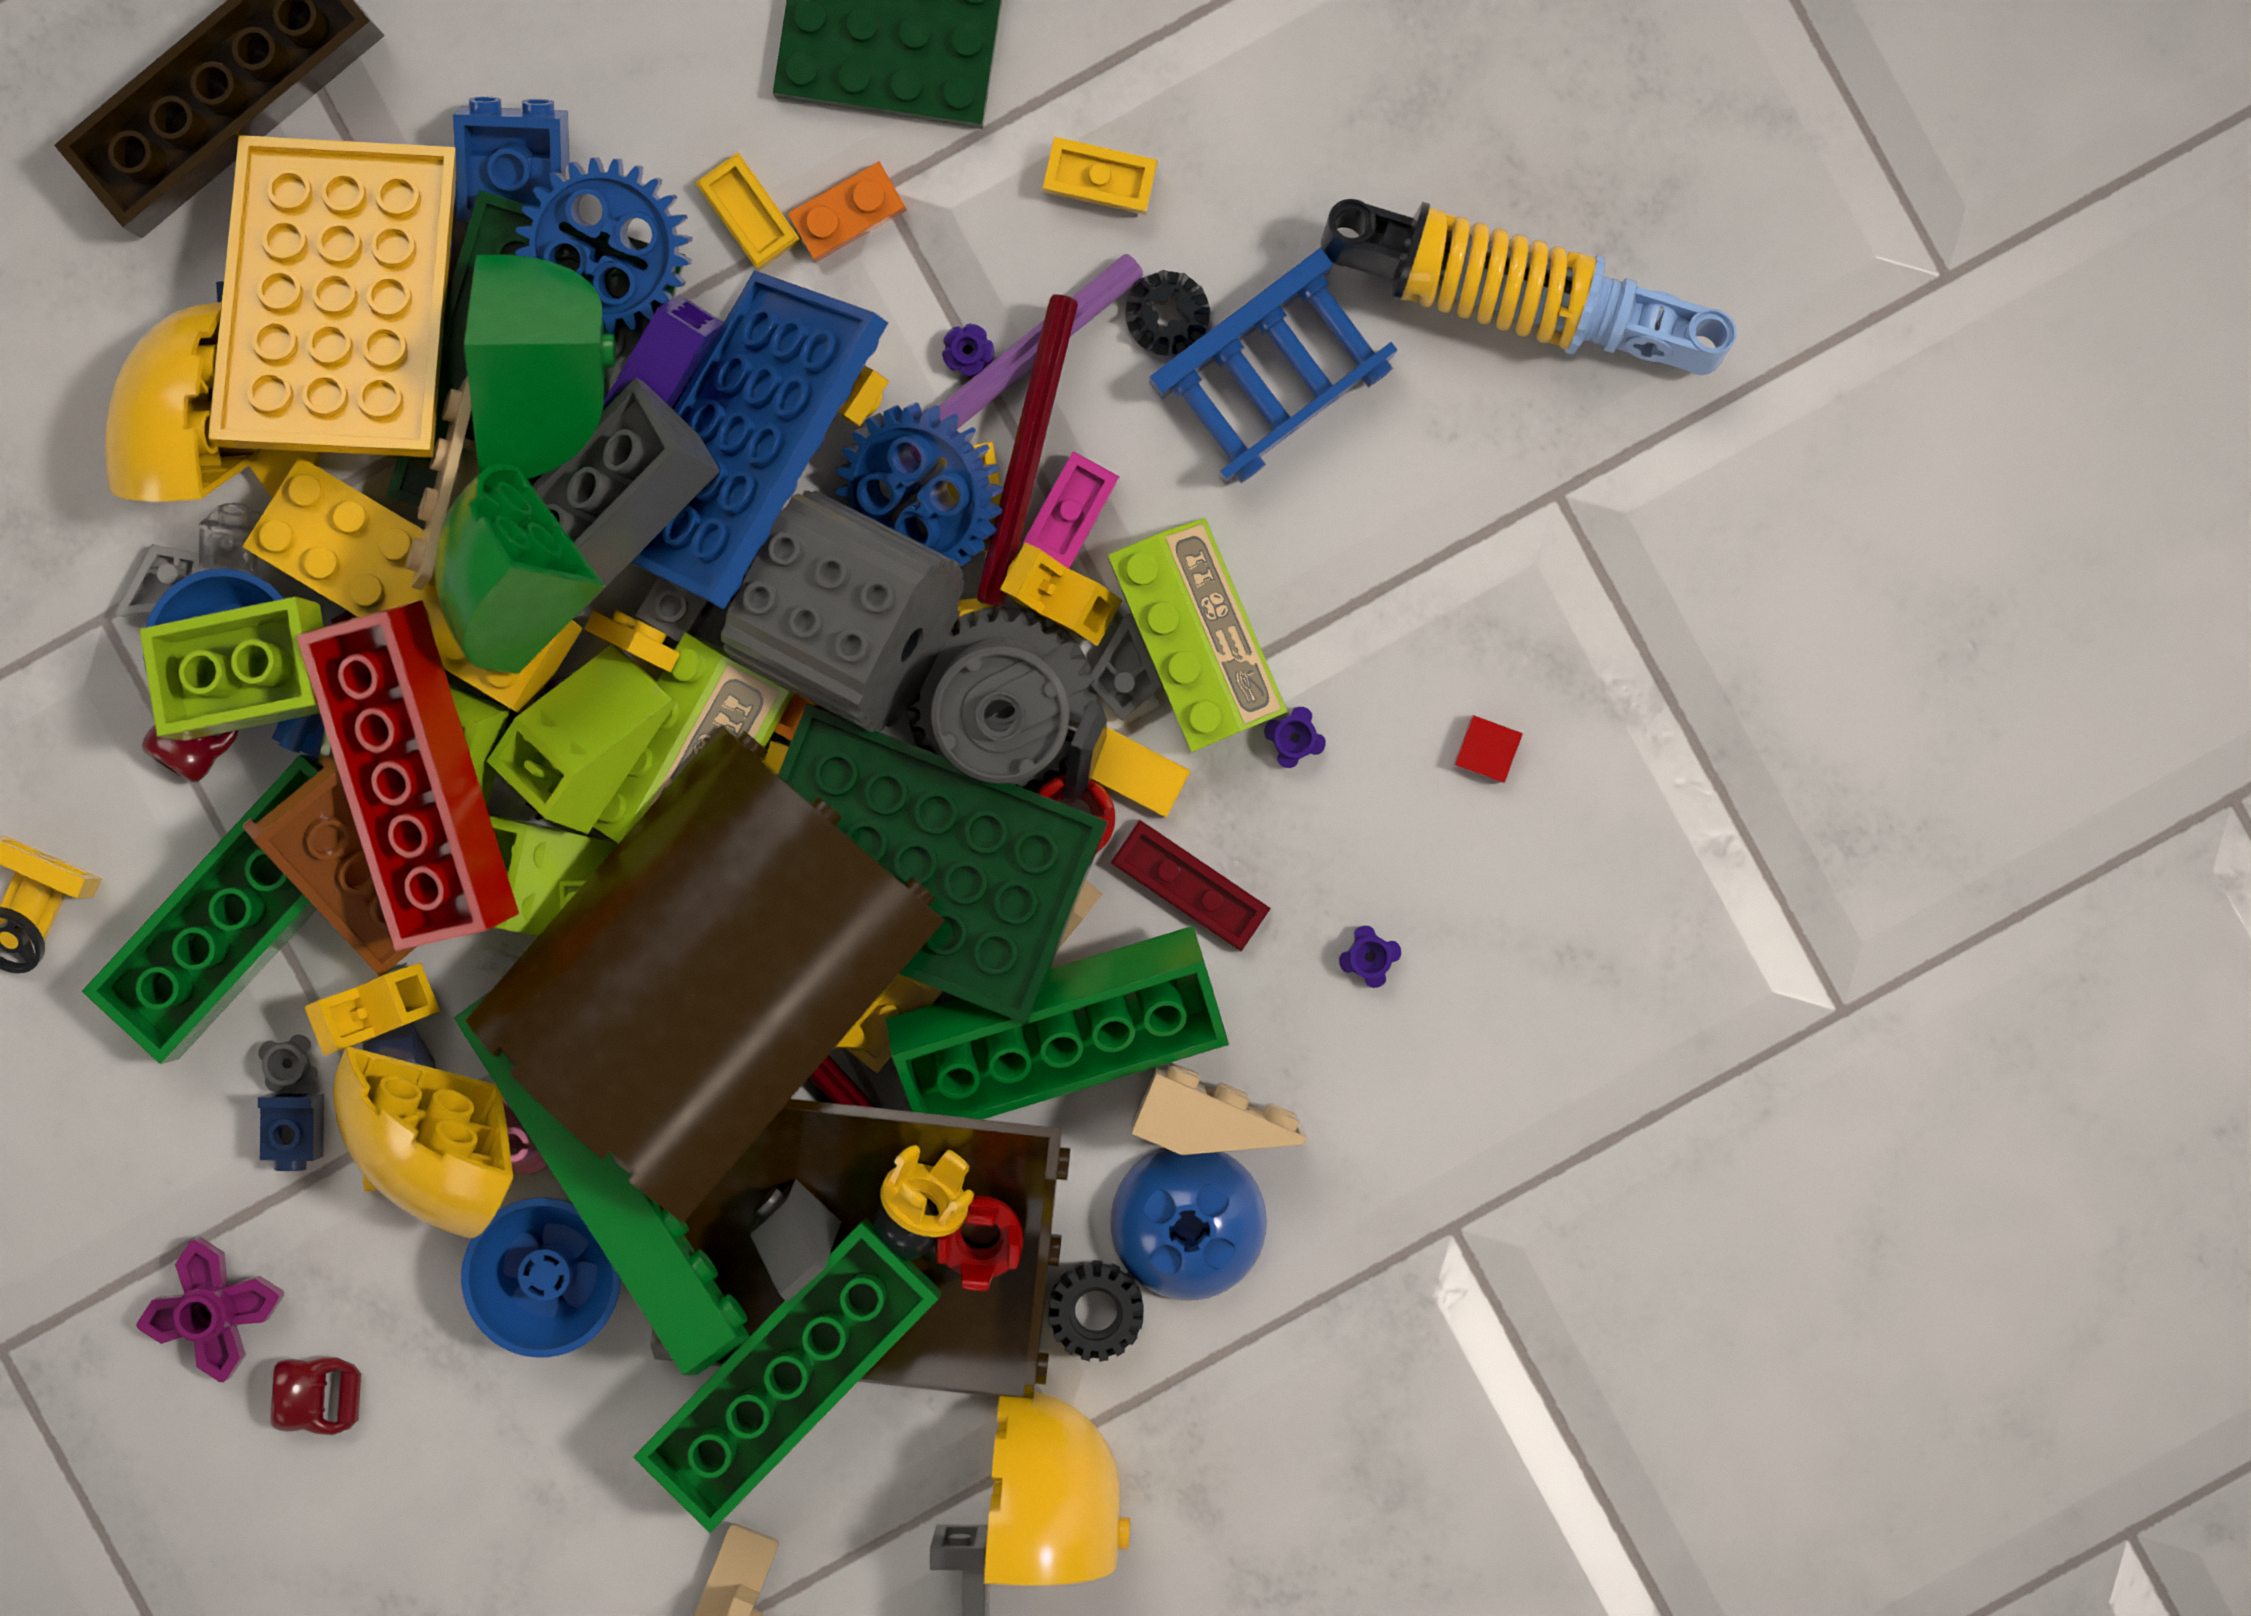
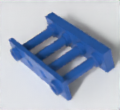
(1267, 315)

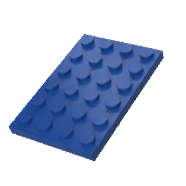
(762, 414)

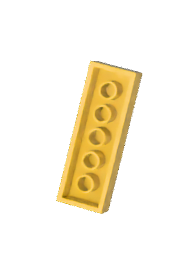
(358, 559)

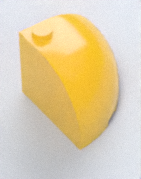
(163, 411)
(425, 1138)
(1051, 1497)

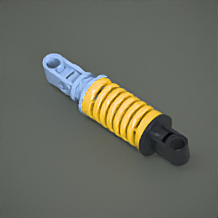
(1523, 281)

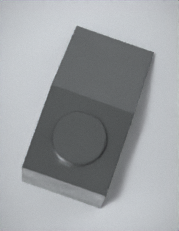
(793, 1237)

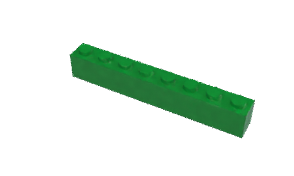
(634, 1232)

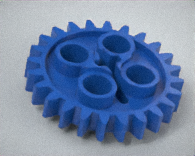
(622, 201)
(885, 456)

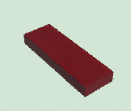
(1190, 885)

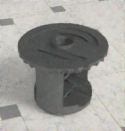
(988, 665)

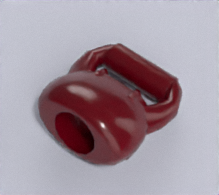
(187, 758)
(300, 1395)

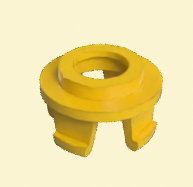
(909, 1185)

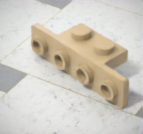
(456, 467)
(738, 1573)

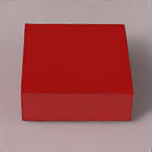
(1488, 749)

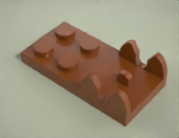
(322, 855)

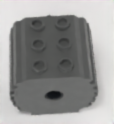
(843, 610)

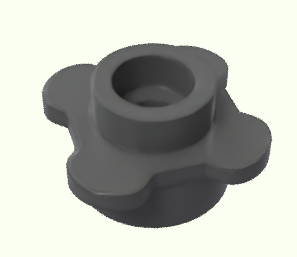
(273, 1068)

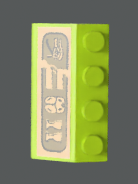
(1197, 634)
(709, 694)

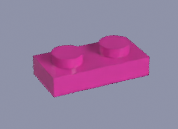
(1071, 509)

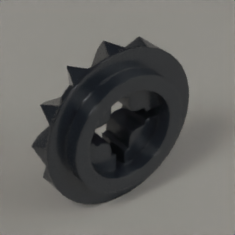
(1143, 320)

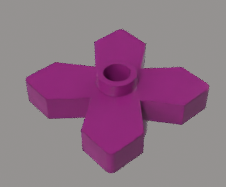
(185, 1315)

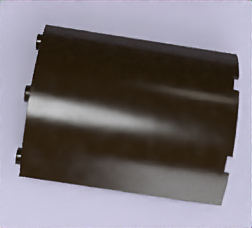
(703, 973)
(842, 1156)

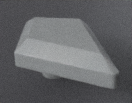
(157, 573)

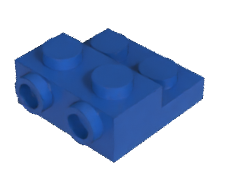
(507, 150)

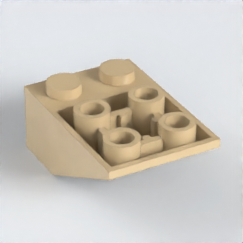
(1198, 1119)

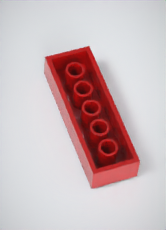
(408, 776)

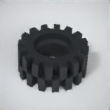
(1102, 1342)

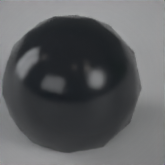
(901, 1241)

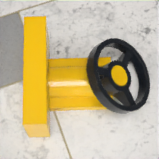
(35, 899)

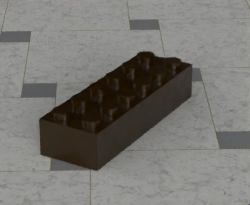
(220, 81)

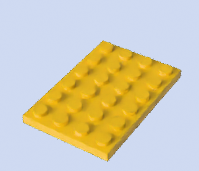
(334, 297)

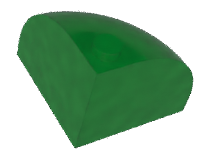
(534, 362)
(507, 572)

